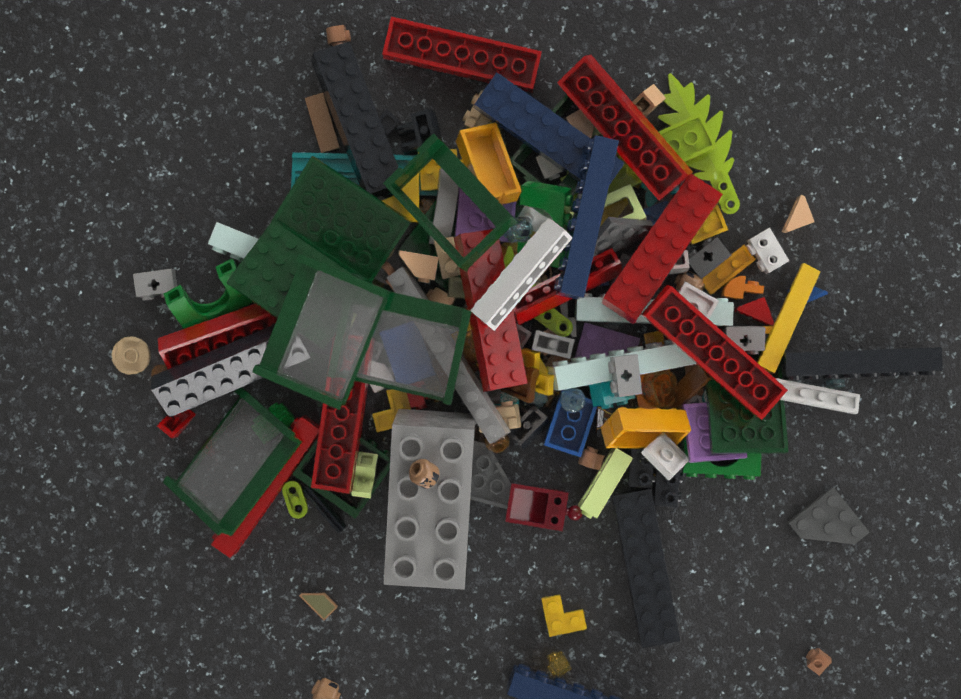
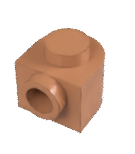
(337, 35)
(591, 458)
(818, 660)

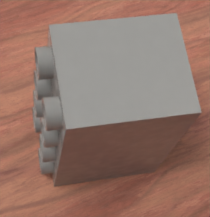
(429, 525)

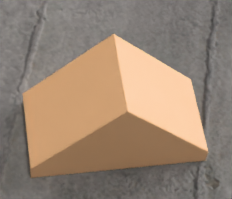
(799, 215)

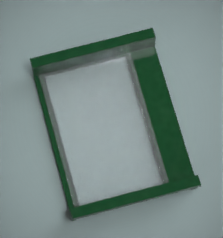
(322, 332)
(417, 347)
(235, 465)

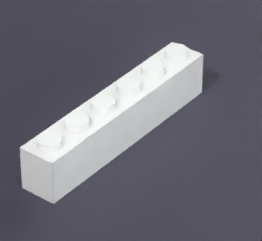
(521, 273)

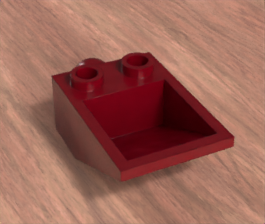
(536, 507)

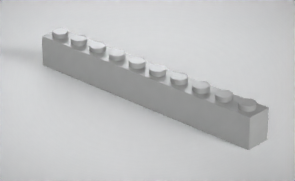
(467, 382)

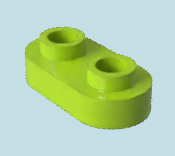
(295, 499)

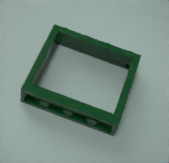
(333, 496)

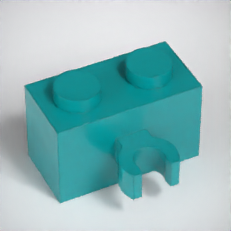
(603, 397)

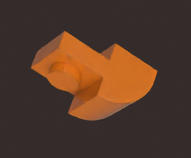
(736, 288)

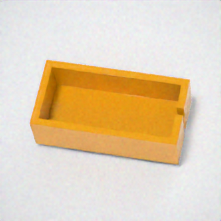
(488, 160)
(641, 426)

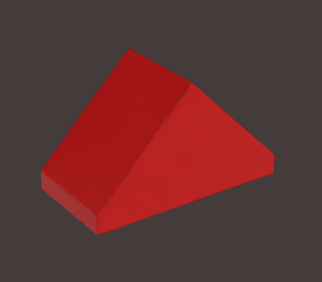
(757, 310)
(176, 424)

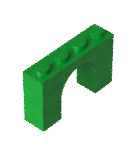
(552, 199)
(192, 313)
(745, 467)

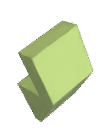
(364, 474)

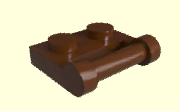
(526, 391)

